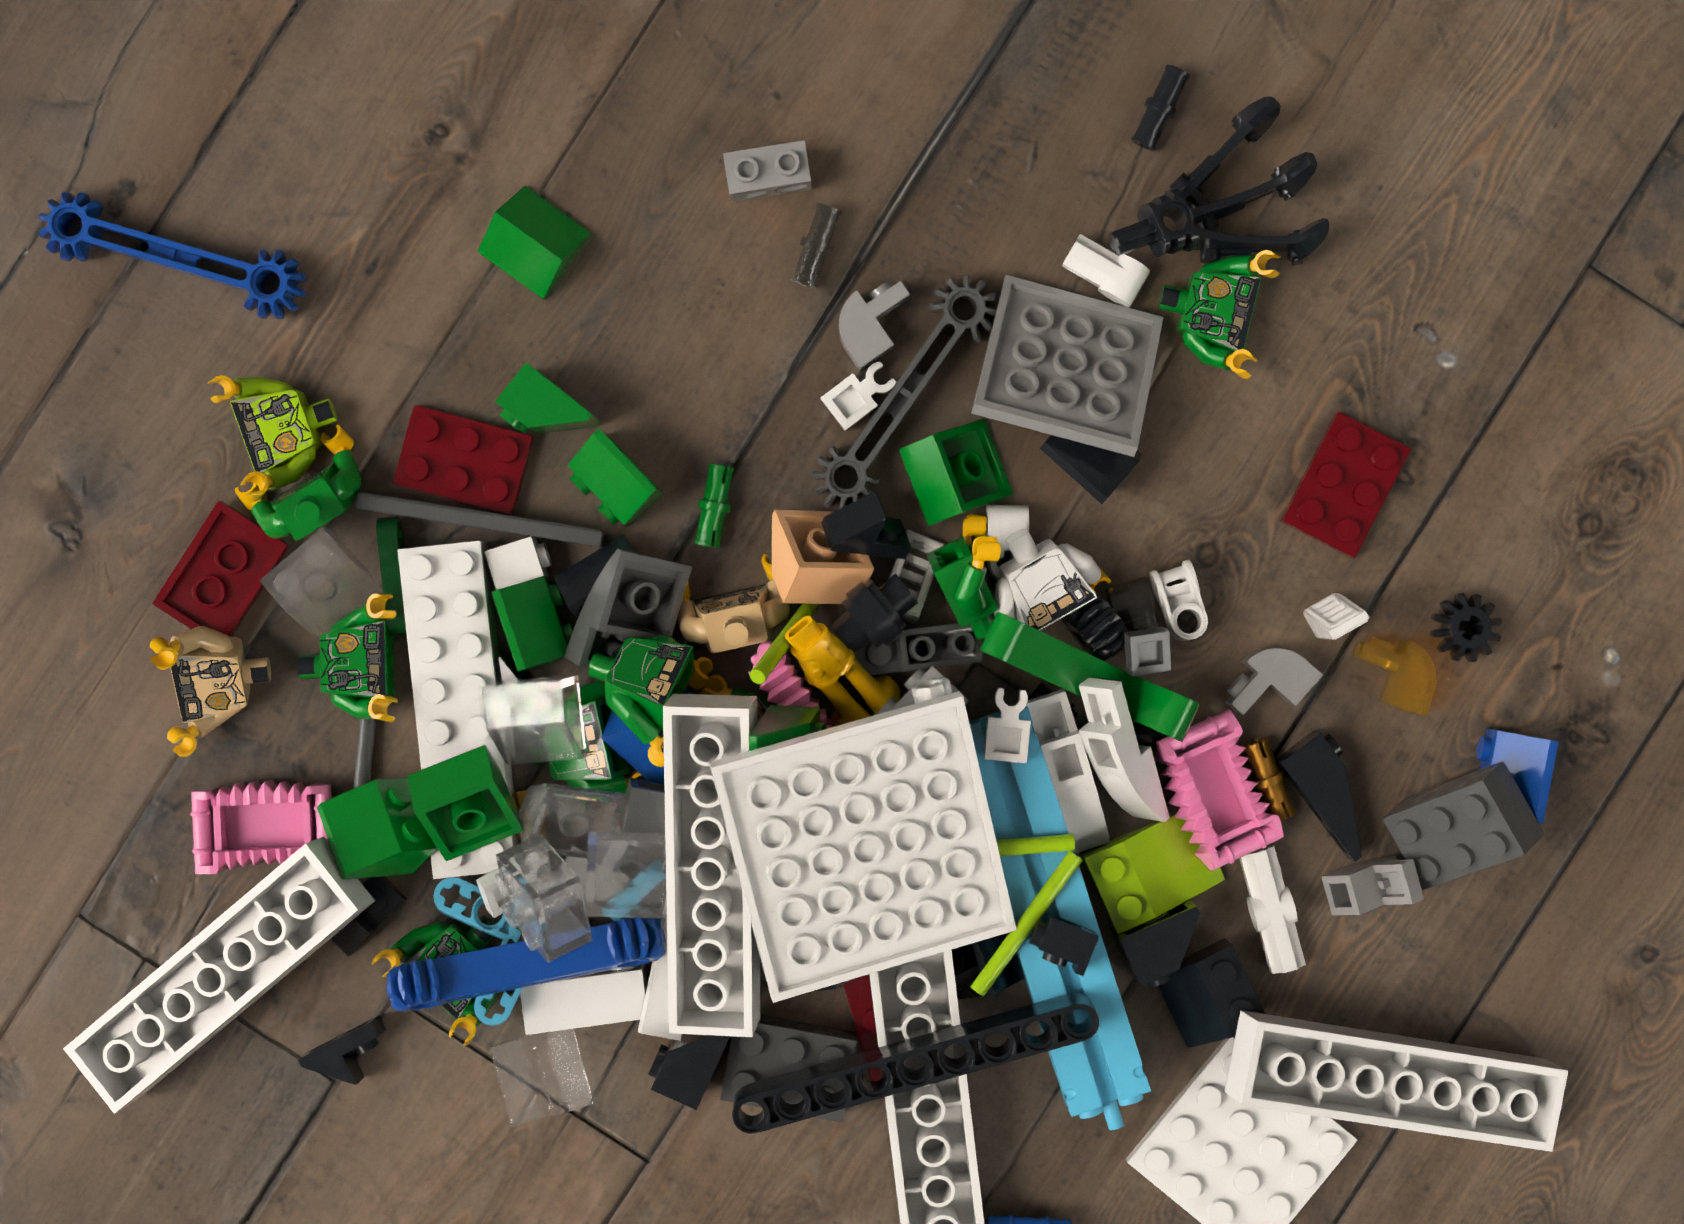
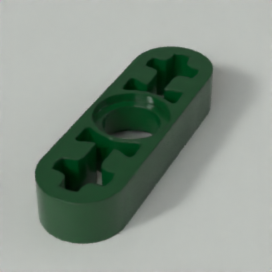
(389, 539)

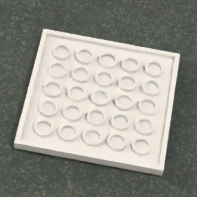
(864, 845)

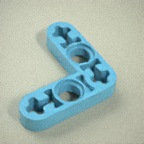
(500, 930)

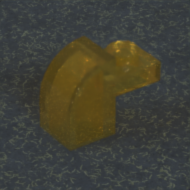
(1410, 675)

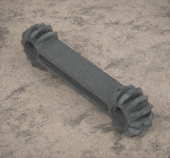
(908, 388)

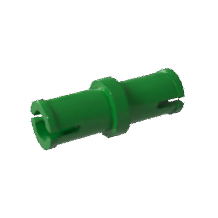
(714, 505)

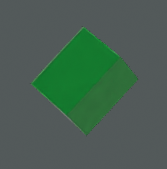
(532, 241)

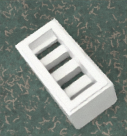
(925, 545)
(1334, 616)

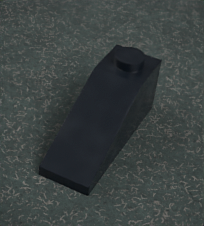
(1323, 784)

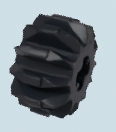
(1097, 628)
(1468, 643)

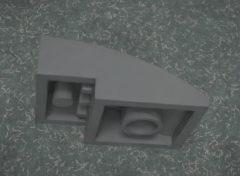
(629, 599)

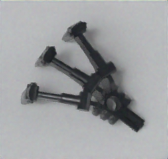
(1188, 207)

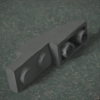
(922, 648)

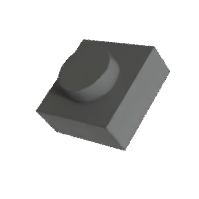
(1147, 651)

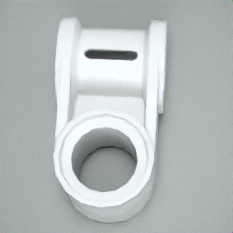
(1001, 523)
(1179, 598)

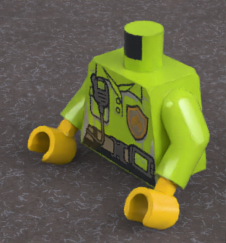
(276, 428)

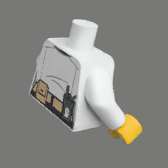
(1045, 580)

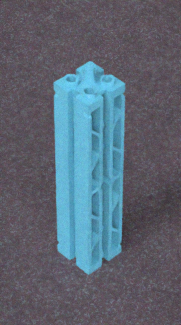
(1109, 1063)

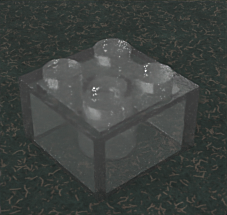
(543, 898)

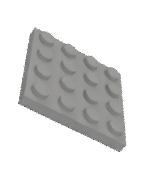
(1068, 366)

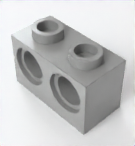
(767, 171)

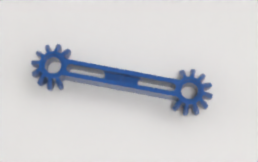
(170, 254)
(515, 966)

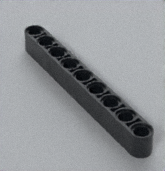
(900, 1078)

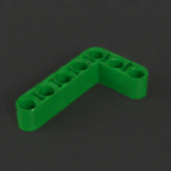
(1069, 667)

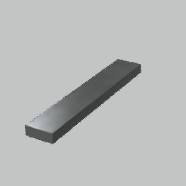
(480, 519)

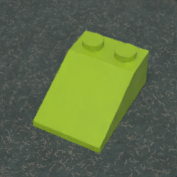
(1147, 872)

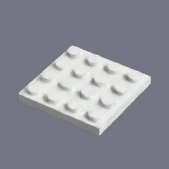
(1234, 1158)

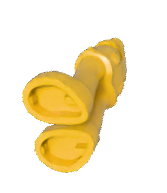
(826, 659)

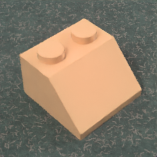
(806, 566)

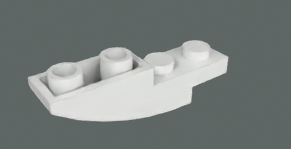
(1114, 753)
(1069, 769)

